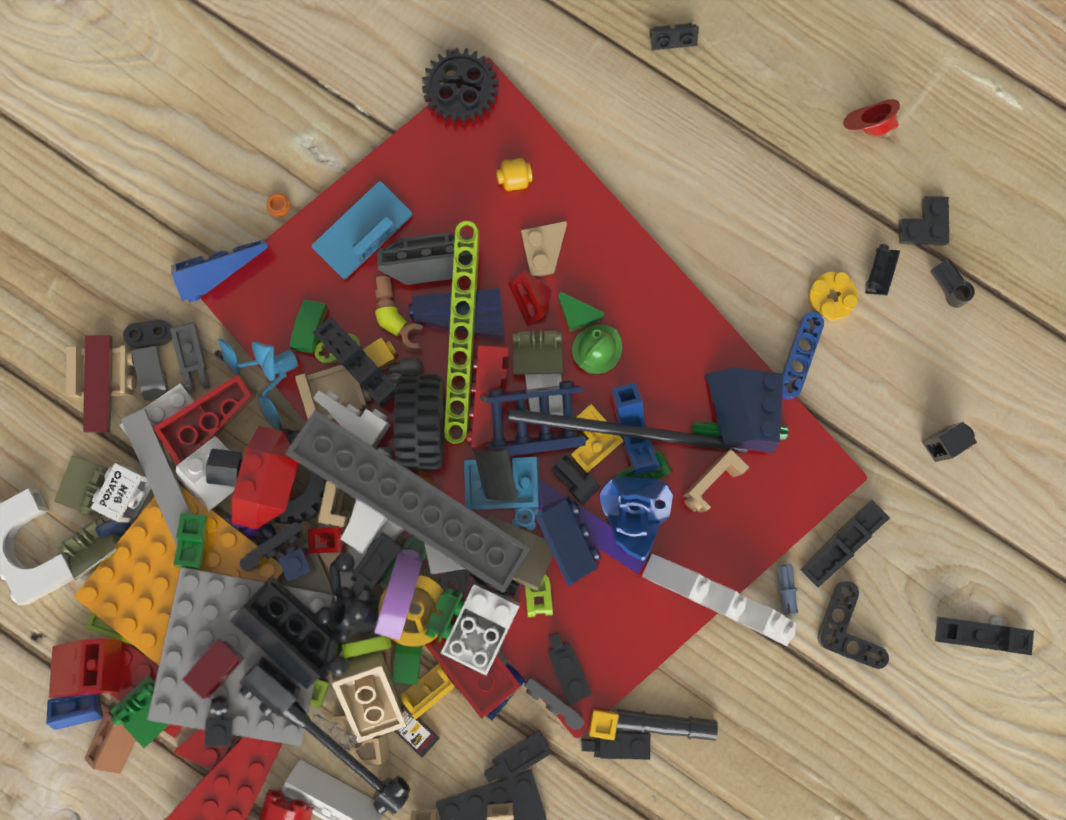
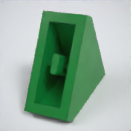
(578, 314)

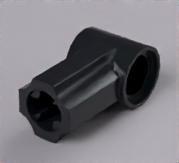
(950, 281)
(579, 483)

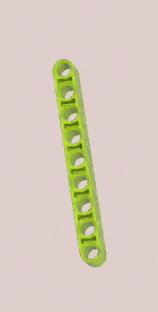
(456, 320)

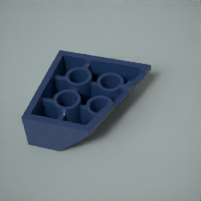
(747, 407)

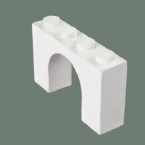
(24, 582)

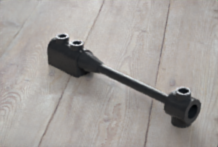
(280, 695)

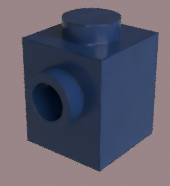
(296, 563)

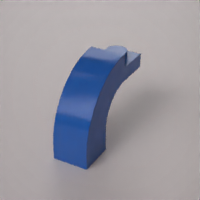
(629, 411)

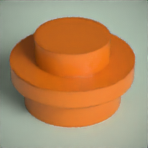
(278, 205)

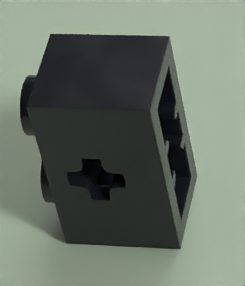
(950, 441)

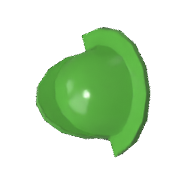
(597, 349)

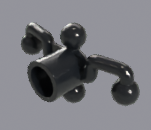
(345, 615)

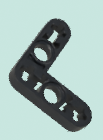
(841, 637)

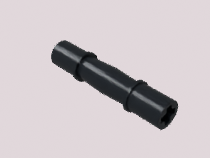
(667, 725)

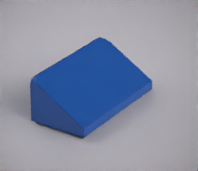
(73, 710)

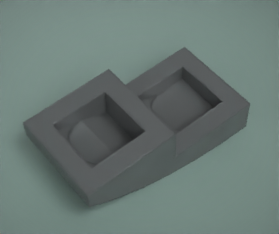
(149, 372)

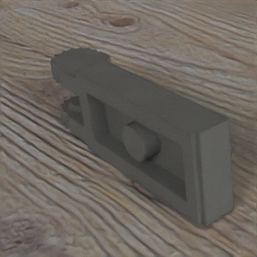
(190, 354)
(554, 703)

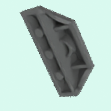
(421, 258)

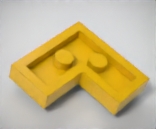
(597, 445)

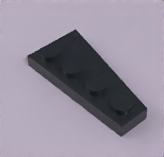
(472, 804)

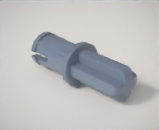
(787, 589)

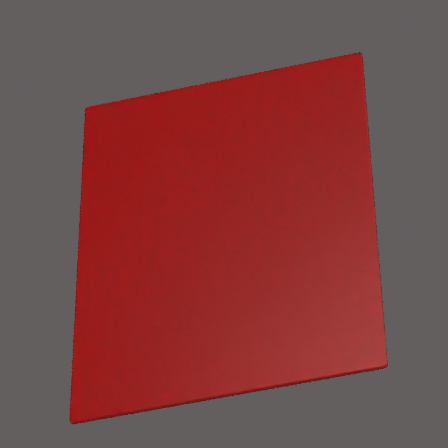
(669, 342)

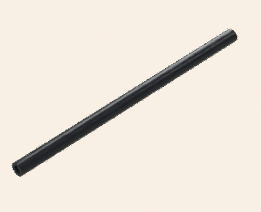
(618, 429)

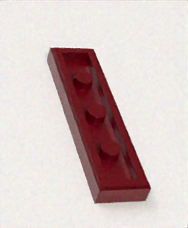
(97, 384)

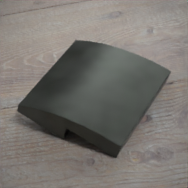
(496, 474)

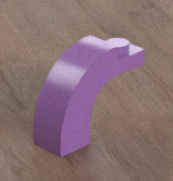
(399, 594)

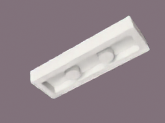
(167, 405)

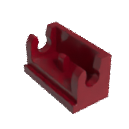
(213, 669)

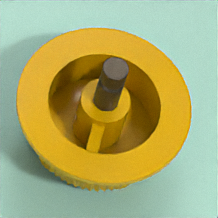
(421, 608)

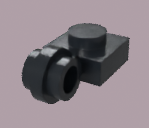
(219, 729)

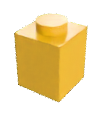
(381, 353)

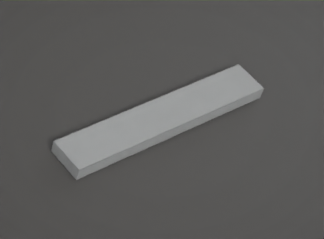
(157, 468)

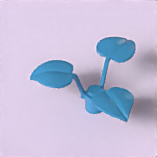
(270, 365)

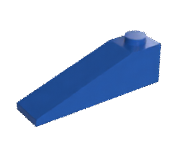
(199, 276)

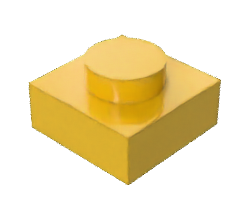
(603, 724)

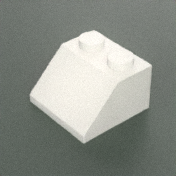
(192, 476)

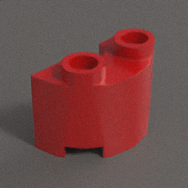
(278, 808)

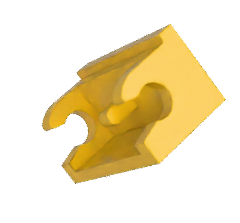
(427, 692)

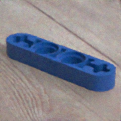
(803, 356)

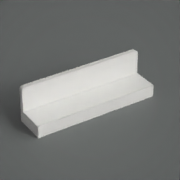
(328, 795)

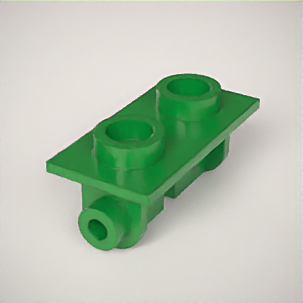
(441, 624)

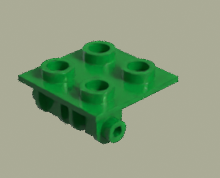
(134, 712)

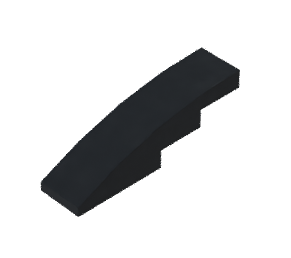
(355, 361)
(845, 543)

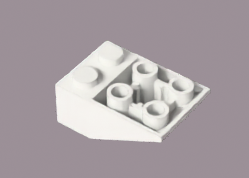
(480, 628)

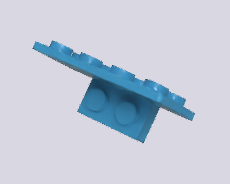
(362, 230)

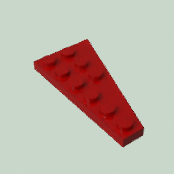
(231, 784)

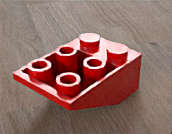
(85, 667)

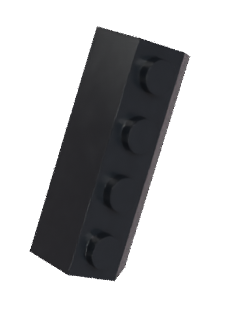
(286, 631)

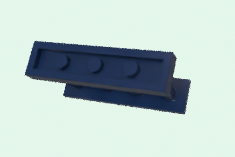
(546, 441)

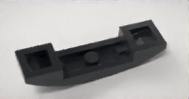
(984, 635)

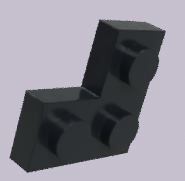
(932, 228)

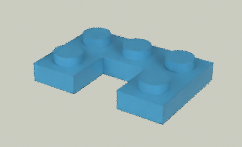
(526, 481)

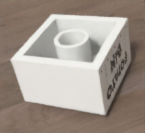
(122, 493)

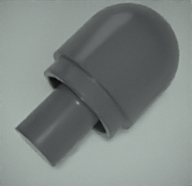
(407, 366)

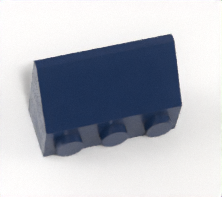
(568, 539)

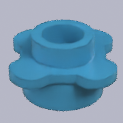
(529, 522)

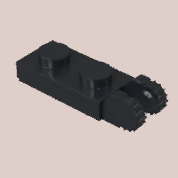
(270, 547)

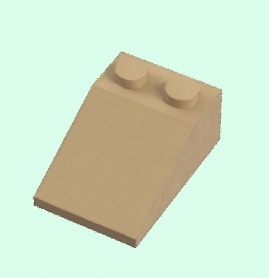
(369, 697)

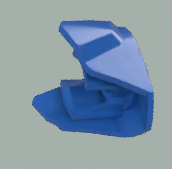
(635, 512)

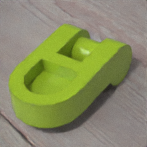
(544, 590)

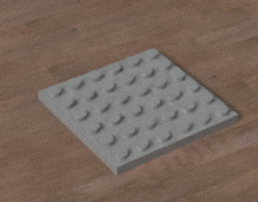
(197, 619)

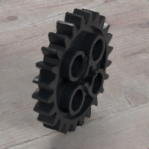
(464, 66)

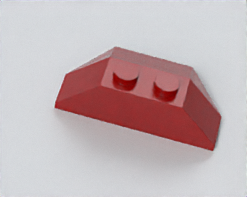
(263, 479)

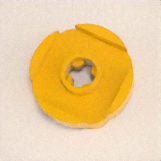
(827, 307)

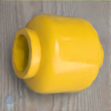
(514, 174)

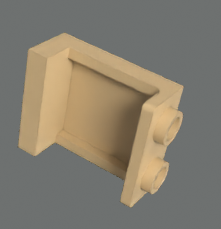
(122, 372)
(338, 382)
(727, 461)
(332, 507)

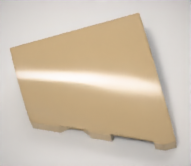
(367, 752)

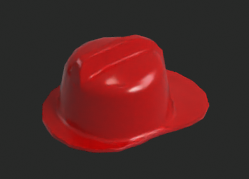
(874, 119)

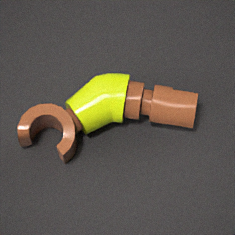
(390, 319)

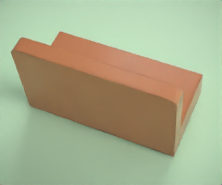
(110, 746)

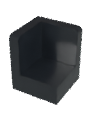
(223, 467)

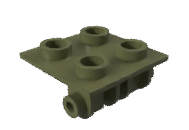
(537, 352)
(80, 485)
(88, 549)

